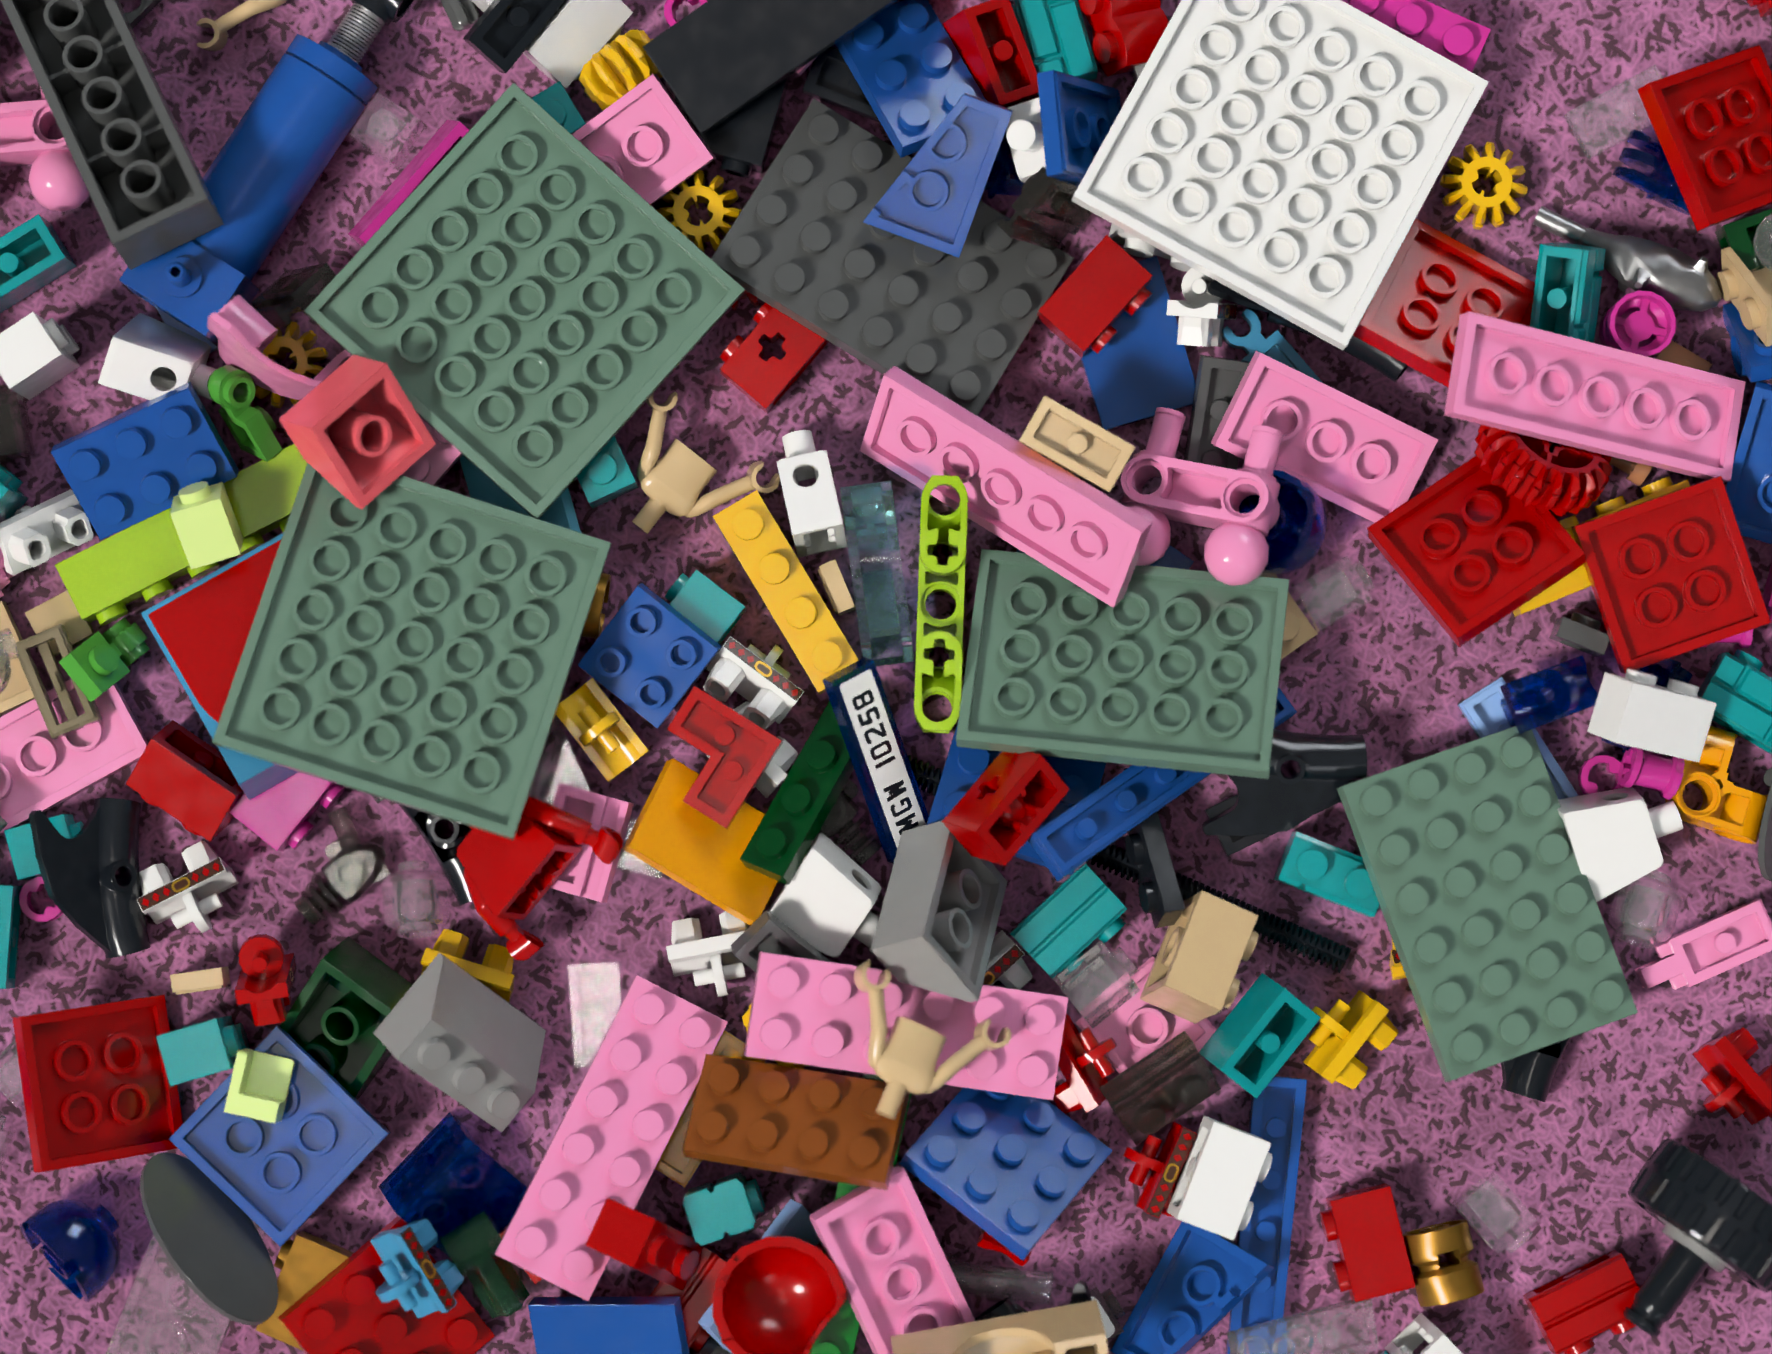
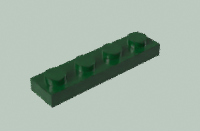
(801, 803)

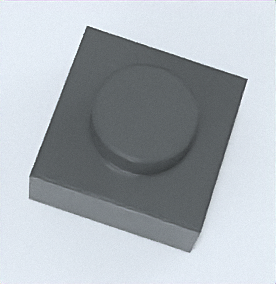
(1581, 633)

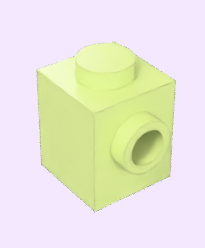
(206, 524)

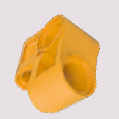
(1725, 807)

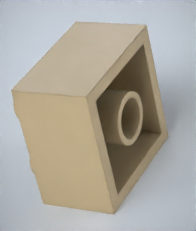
(1201, 958)

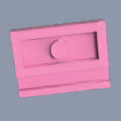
(587, 873)

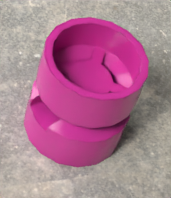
(1639, 324)

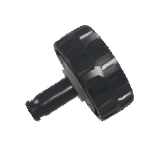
(1711, 1224)

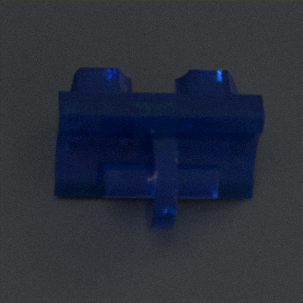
(1548, 695)

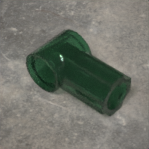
(493, 1278)

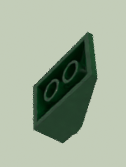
(341, 1011)

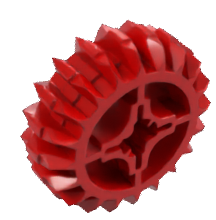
(1542, 471)

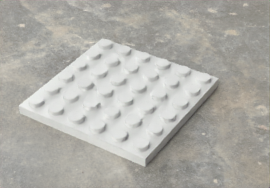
(1282, 151)

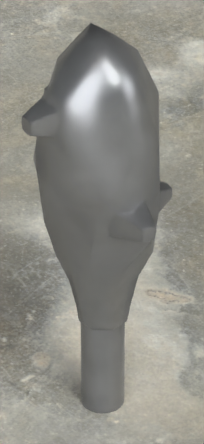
(1643, 263)

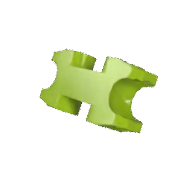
(946, 578)

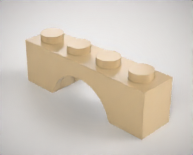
(1052, 1330)

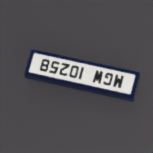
(876, 752)

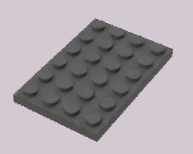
(876, 292)

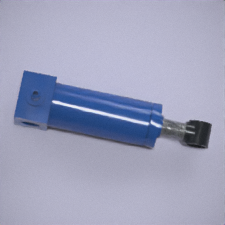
(268, 169)

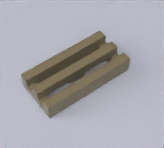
(63, 642)

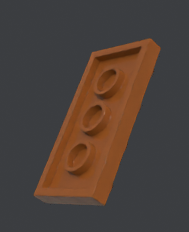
(793, 1122)

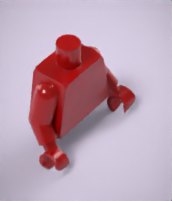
(513, 876)

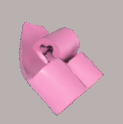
(241, 342)

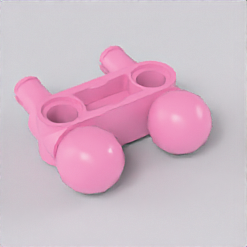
(24, 141)
(1206, 498)

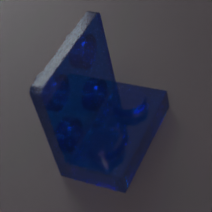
(451, 1182)

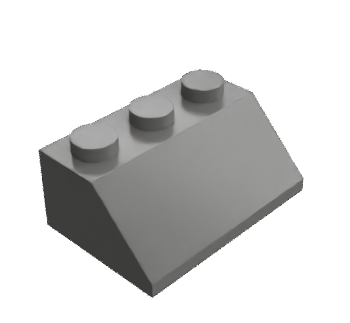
(939, 914)
(466, 1042)

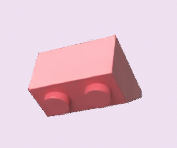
(358, 429)

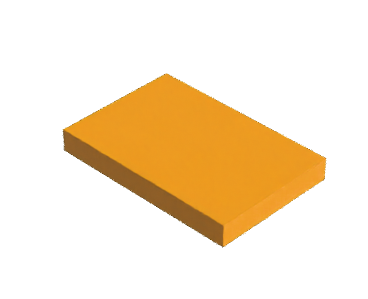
(698, 849)

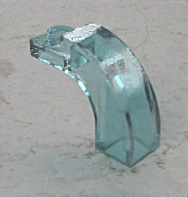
(877, 573)

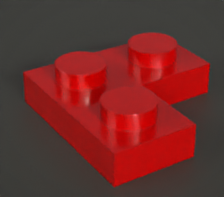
(736, 751)

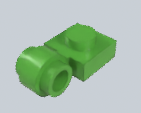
(249, 425)
(105, 658)

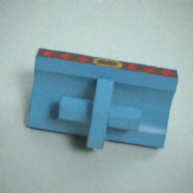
(411, 1273)

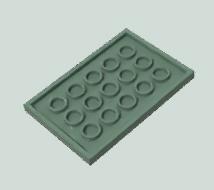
(1159, 681)
(1486, 902)

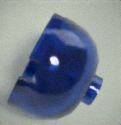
(1299, 528)
(76, 1244)

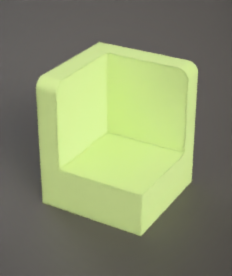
(259, 1085)

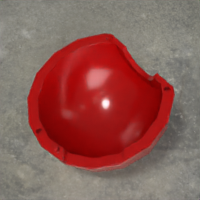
(776, 1297)

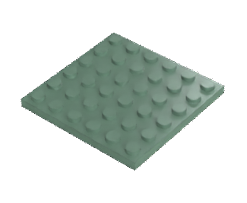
(525, 300)
(414, 648)

